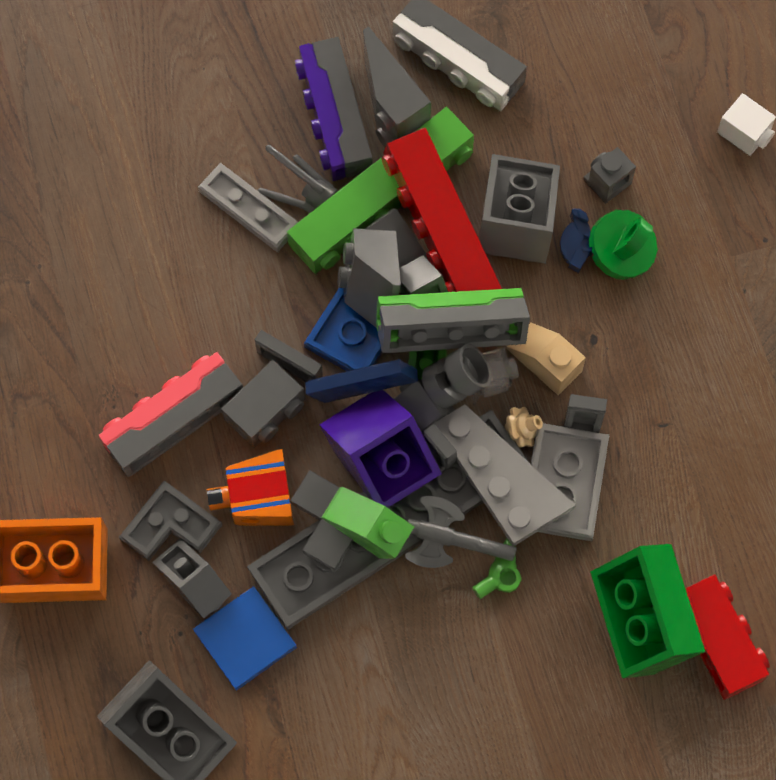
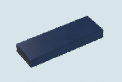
(361, 381)

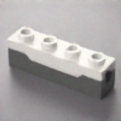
(459, 53)

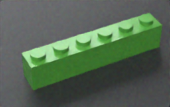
(373, 193)

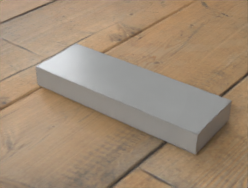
(247, 206)

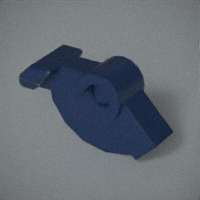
(575, 240)

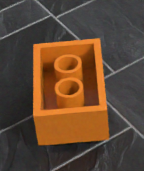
(53, 560)

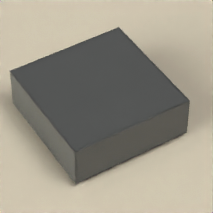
(440, 446)

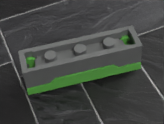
(452, 320)

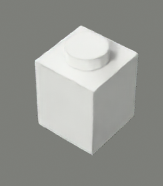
(747, 125)

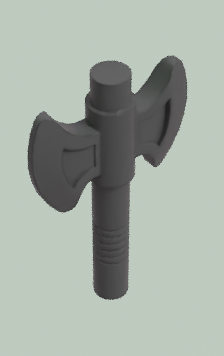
(438, 533)

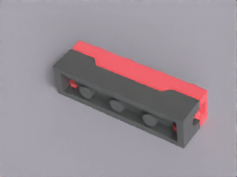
(171, 414)

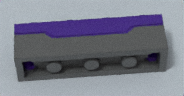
(335, 108)

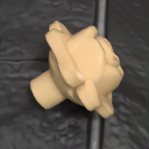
(522, 426)

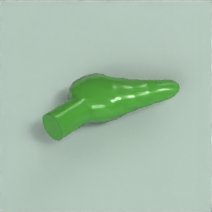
(502, 576)

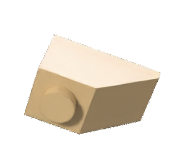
(549, 357)

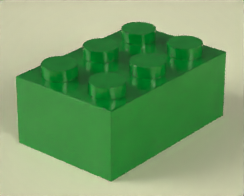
(647, 610)

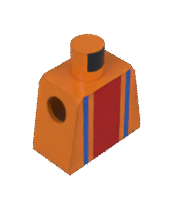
(256, 492)

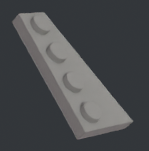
(504, 480)

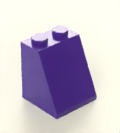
(381, 448)

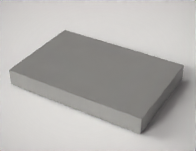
(575, 465)

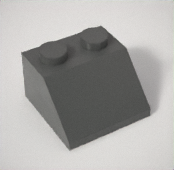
(369, 270)

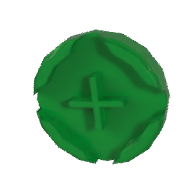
(623, 244)

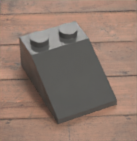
(395, 97)
(519, 208)
(166, 727)

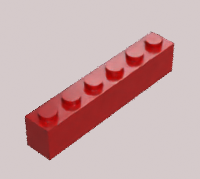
(438, 213)

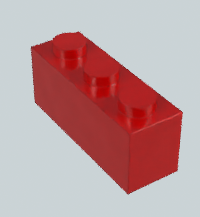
(726, 640)

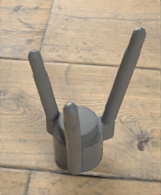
(316, 190)

